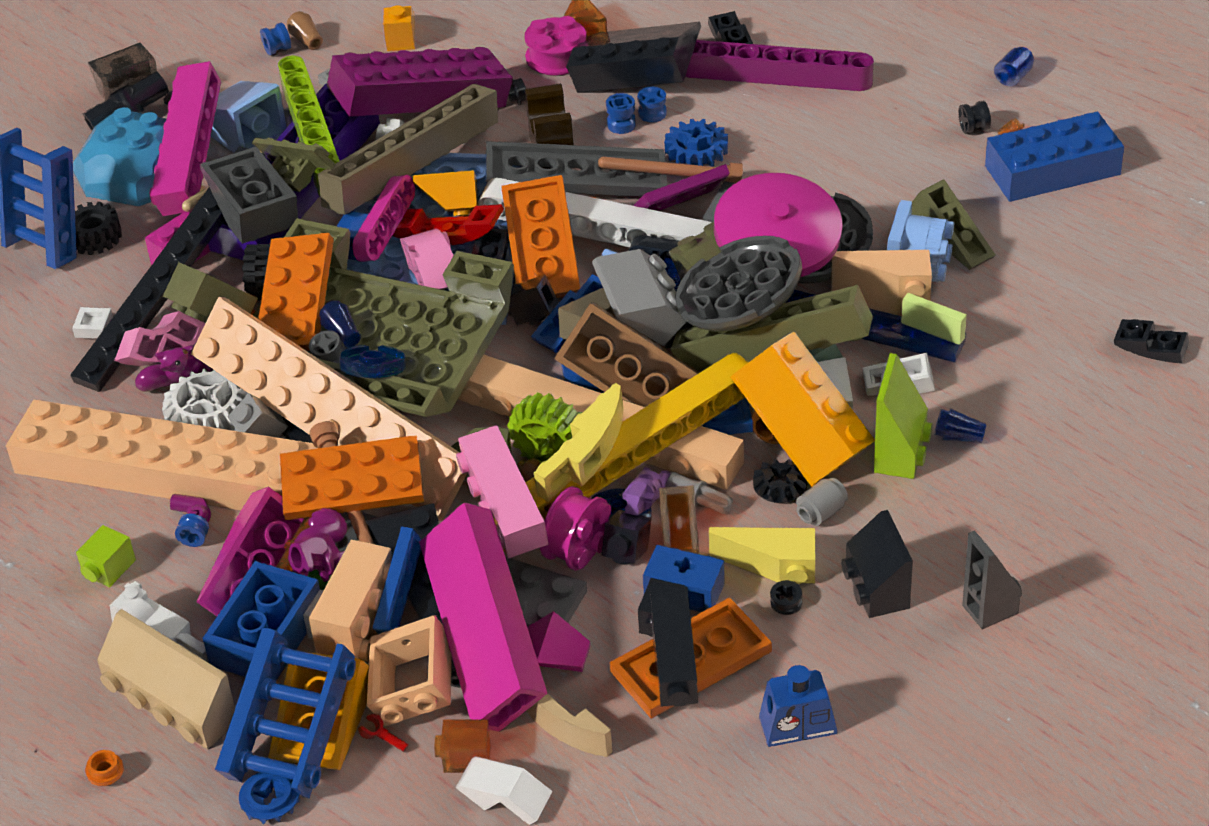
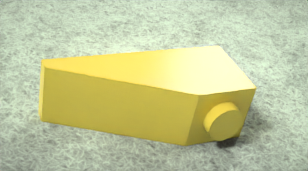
(768, 552)

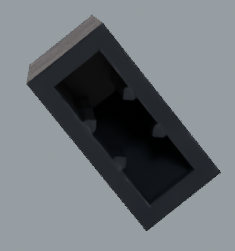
(673, 646)

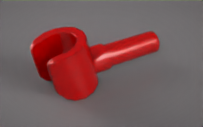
(381, 733)

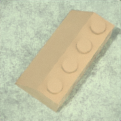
(166, 680)

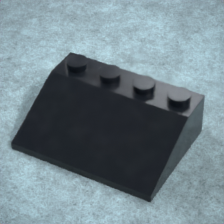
(633, 57)

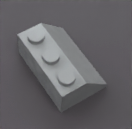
(641, 293)

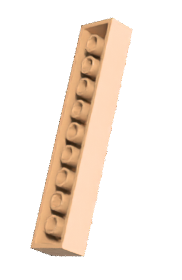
(146, 454)

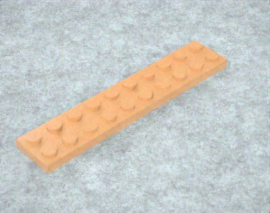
(313, 392)

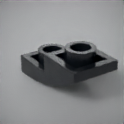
(727, 28)
(1142, 339)

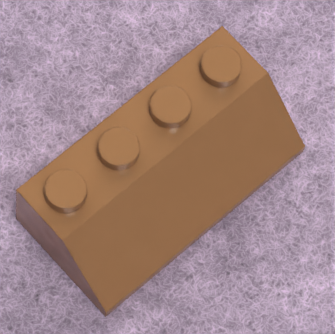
(613, 352)

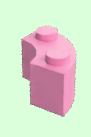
(428, 257)
(173, 331)

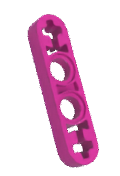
(386, 213)

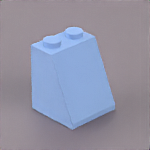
(247, 113)

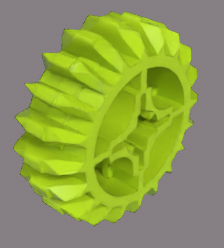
(541, 425)

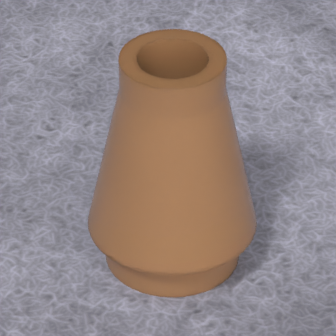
(303, 28)

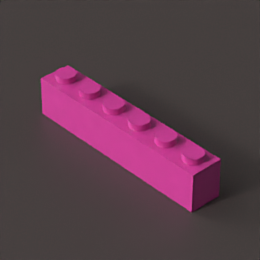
(185, 137)

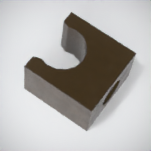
(547, 116)

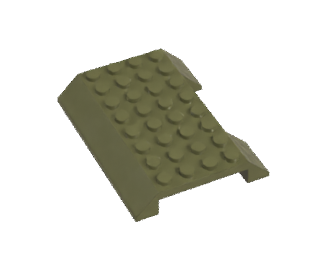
(434, 328)

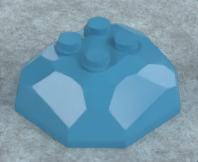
(121, 157)

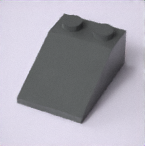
(250, 194)

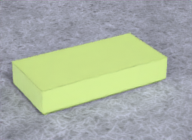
(933, 318)

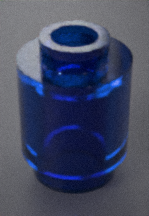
(1014, 66)

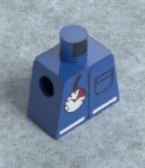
(796, 708)

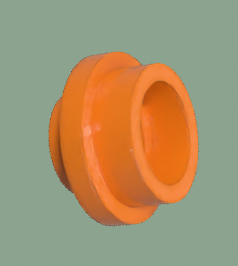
(104, 768)

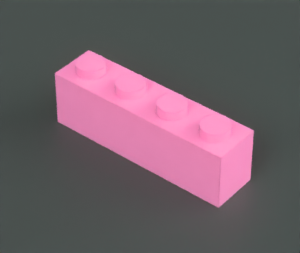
(501, 490)

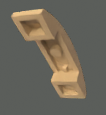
(578, 731)

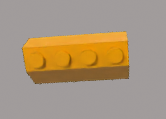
(802, 408)

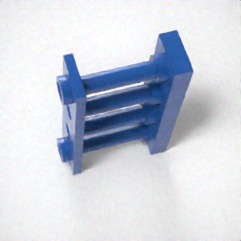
(57, 193)
(259, 688)

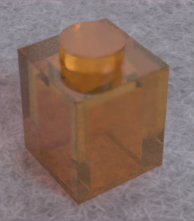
(461, 742)

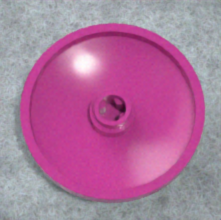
(782, 208)

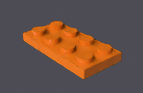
(541, 233)
(296, 286)
(351, 477)
(722, 645)

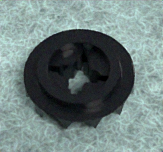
(777, 490)

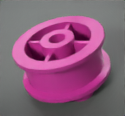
(551, 43)
(575, 528)

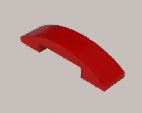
(459, 229)

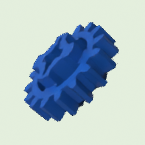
(696, 143)

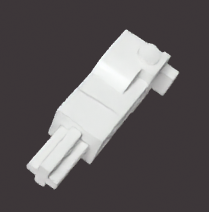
(136, 602)

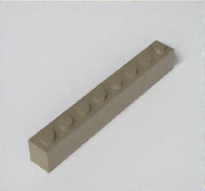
(408, 148)

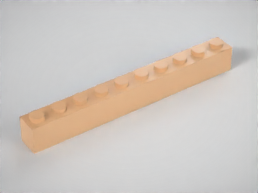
(698, 455)

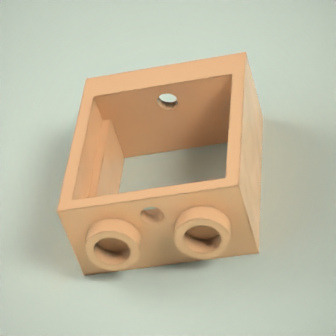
(391, 650)

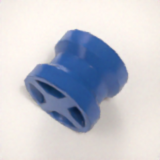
(275, 39)
(652, 104)

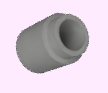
(821, 501)

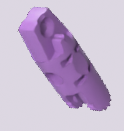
(644, 490)

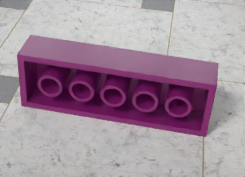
(412, 80)

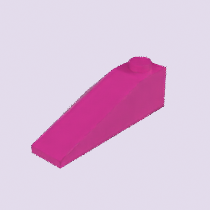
(255, 536)

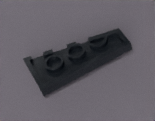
(386, 532)

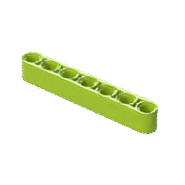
(305, 108)

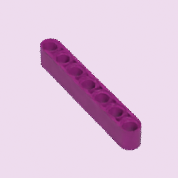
(781, 65)

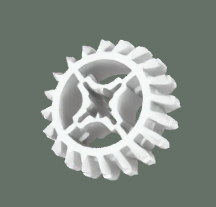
(202, 400)

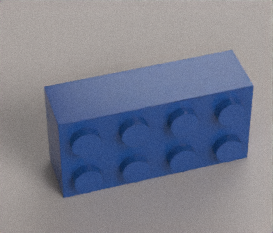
(1054, 156)

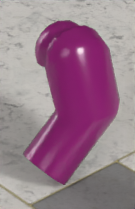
(191, 505)

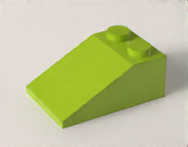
(900, 424)

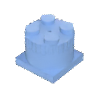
(922, 233)

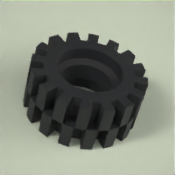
(96, 228)
(255, 268)

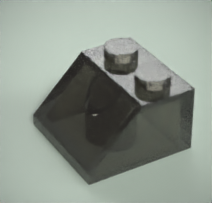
(121, 68)

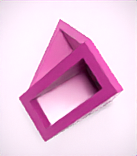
(558, 643)

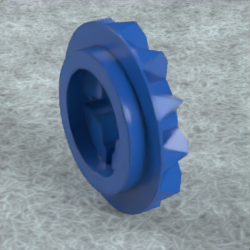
(259, 787)

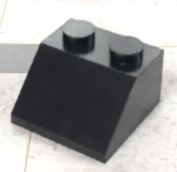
(879, 567)

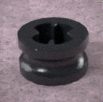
(787, 589)

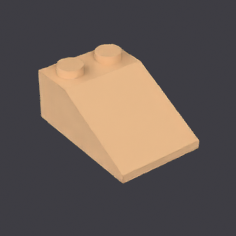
(884, 276)

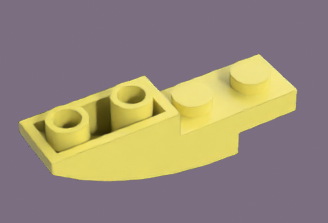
(590, 444)

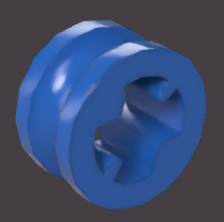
(192, 530)

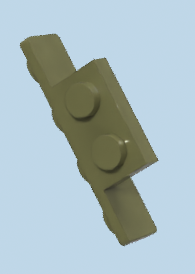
(294, 160)

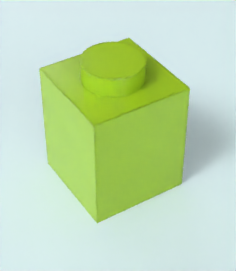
(105, 556)

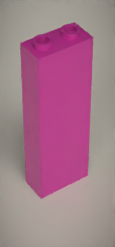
(482, 617)

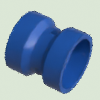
(621, 113)

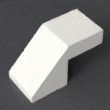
(495, 782)

